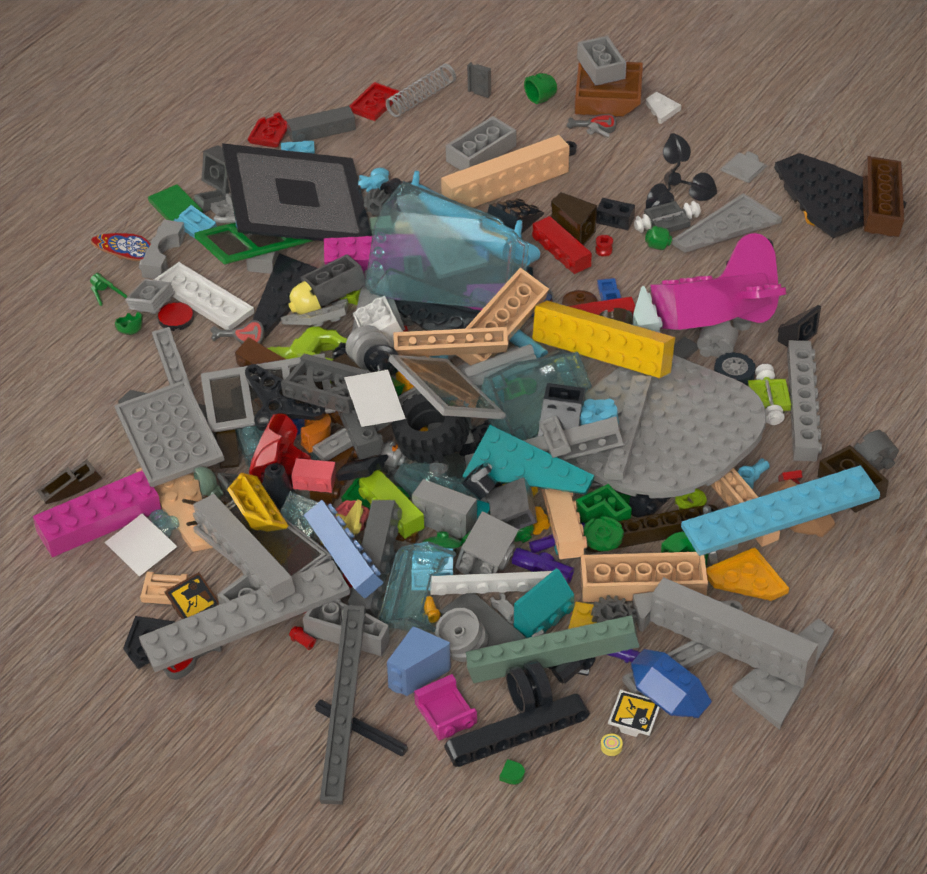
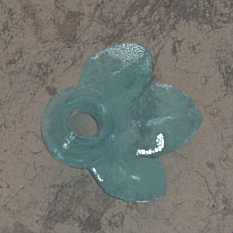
(164, 522)

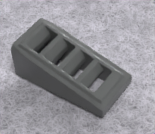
(205, 199)

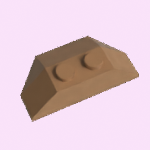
(818, 526)

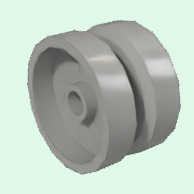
(363, 339)
(463, 632)

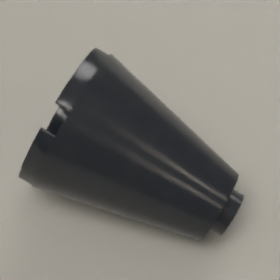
(277, 484)

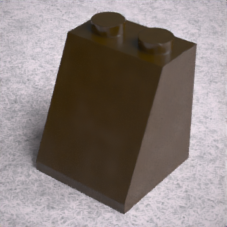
(575, 216)

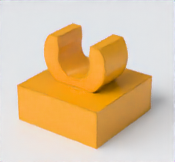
(542, 521)

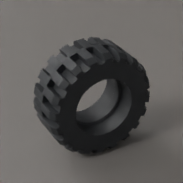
(431, 444)

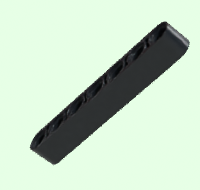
(516, 730)

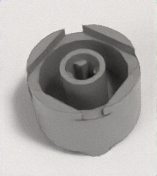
(717, 339)

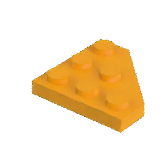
(747, 575)

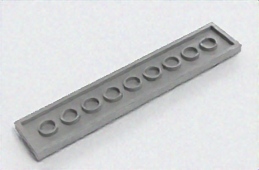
(241, 617)

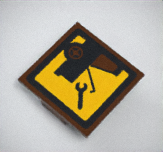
(191, 596)

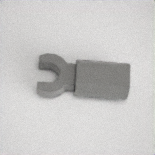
(504, 607)

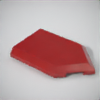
(268, 131)

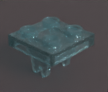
(294, 511)

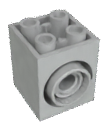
(487, 546)

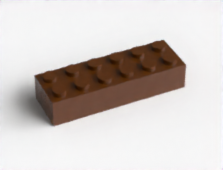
(883, 196)

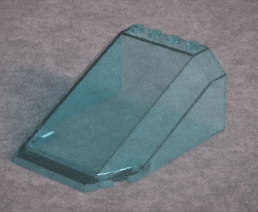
(440, 251)

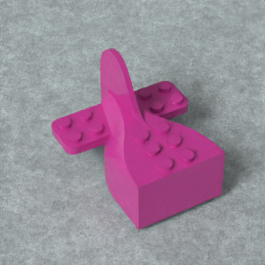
(743, 290)

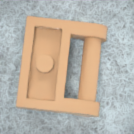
(155, 586)

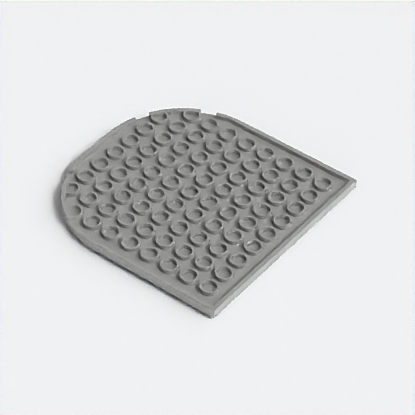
(689, 433)

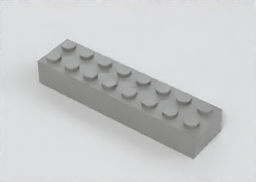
(733, 632)

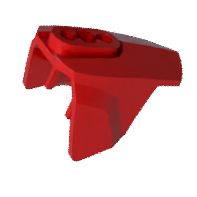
(277, 447)

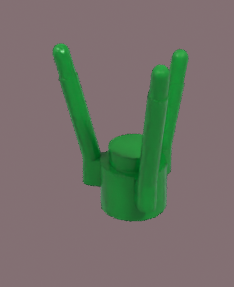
(101, 283)

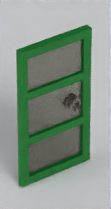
(232, 246)

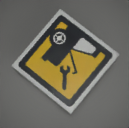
(633, 714)

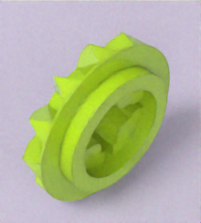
(698, 497)

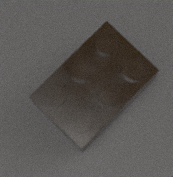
(849, 458)

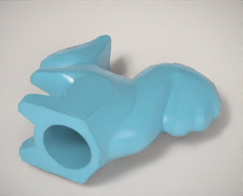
(376, 179)

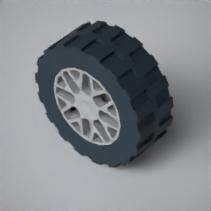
(736, 366)

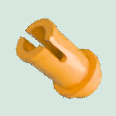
(431, 610)

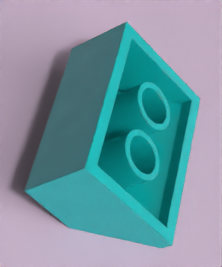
(543, 605)

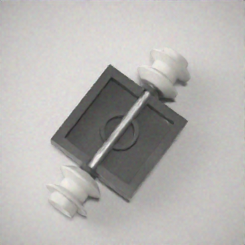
(668, 216)

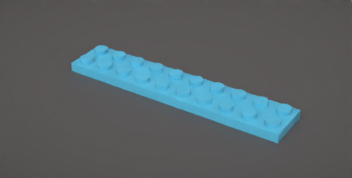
(779, 510)

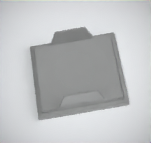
(744, 166)

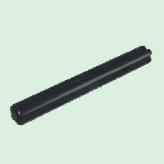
(367, 731)

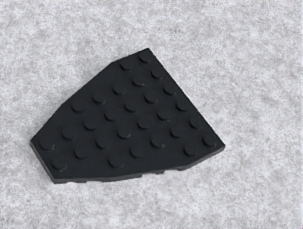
(825, 192)

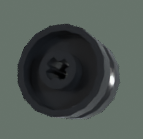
(528, 686)

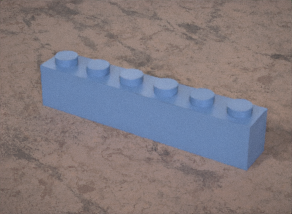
(344, 549)

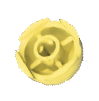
(302, 299)

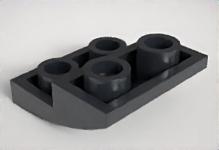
(361, 468)

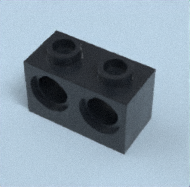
(615, 213)

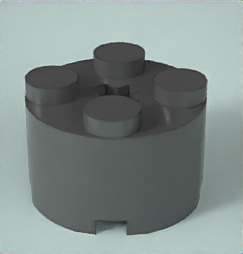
(878, 450)

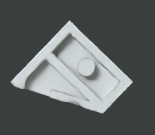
(662, 106)

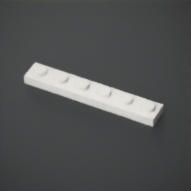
(485, 582)

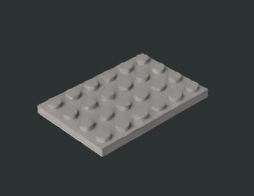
(168, 433)

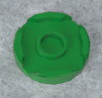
(603, 533)

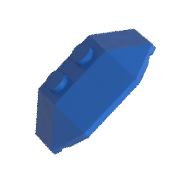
(669, 684)

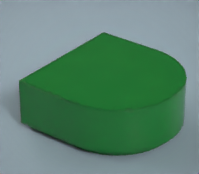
(512, 773)

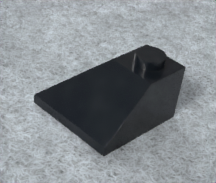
(800, 327)

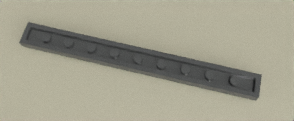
(343, 706)

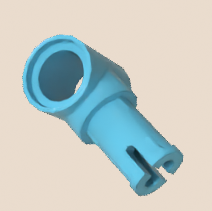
(752, 473)

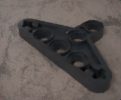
(272, 394)

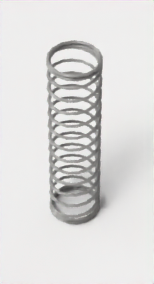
(398, 103)

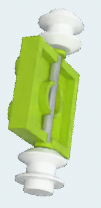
(772, 393)

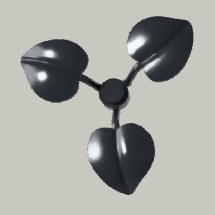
(703, 185)

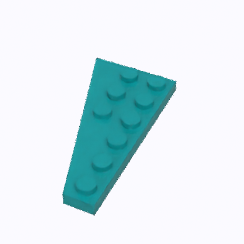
(518, 459)

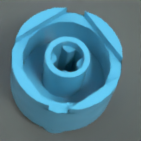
(598, 410)

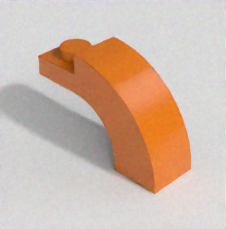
(315, 432)

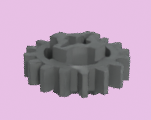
(611, 609)

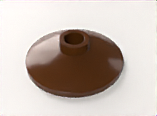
(578, 297)

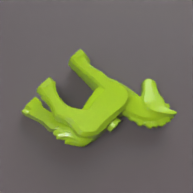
(312, 343)

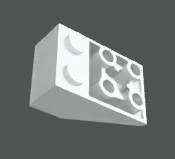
(378, 315)

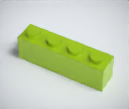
(381, 488)

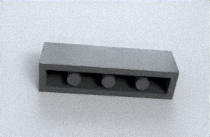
(321, 124)

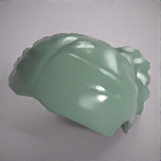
(208, 482)

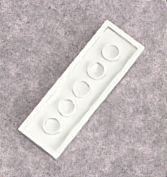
(206, 297)

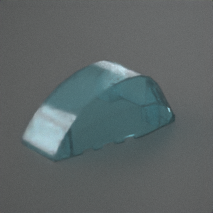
(521, 389)

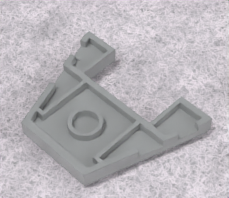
(317, 317)

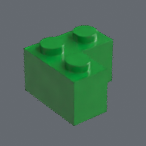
(601, 503)

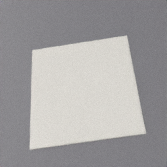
(374, 398)
(140, 544)

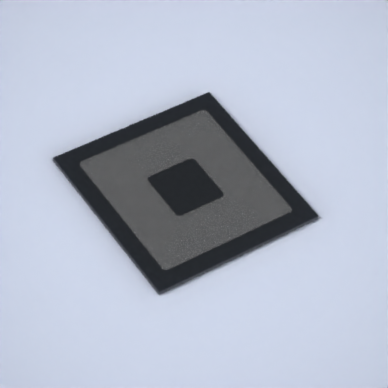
(294, 194)

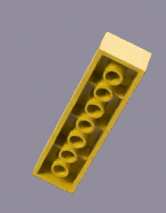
(603, 339)

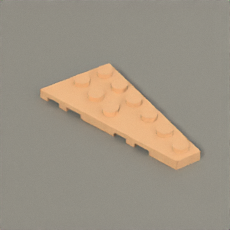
(171, 502)

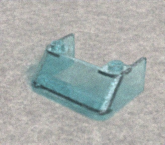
(410, 584)

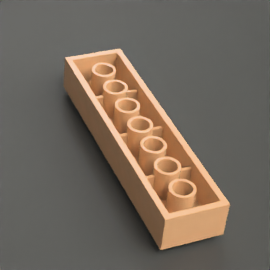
(508, 173)

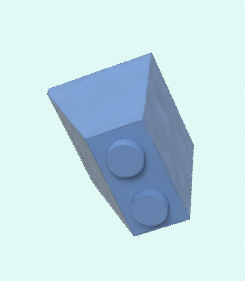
(417, 661)

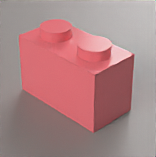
(314, 475)

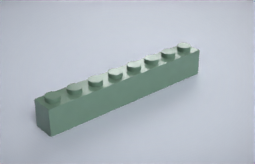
(553, 648)

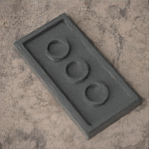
(497, 627)

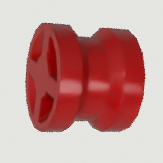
(604, 245)

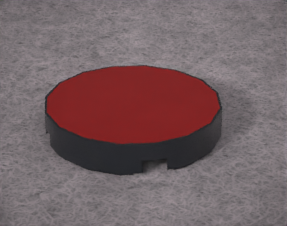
(176, 316)

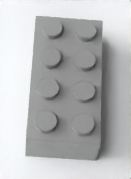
(481, 144)

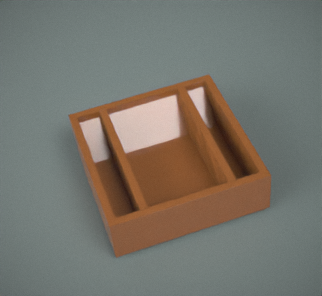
(609, 98)

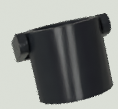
(479, 481)

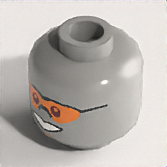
(393, 451)

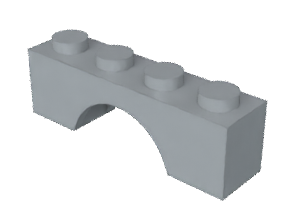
(168, 236)

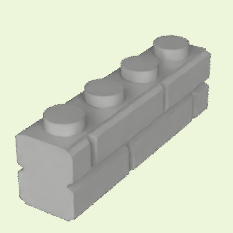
(477, 372)

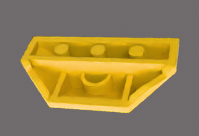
(256, 504)

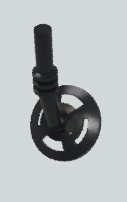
(380, 361)

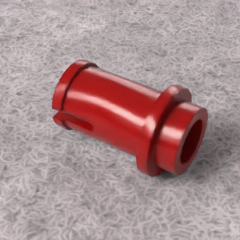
(297, 634)

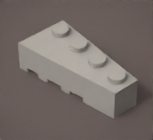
(326, 624)

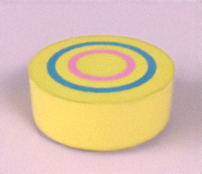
(611, 744)

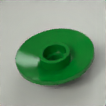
(444, 540)

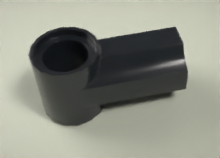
(566, 671)

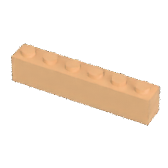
(451, 342)
(564, 523)

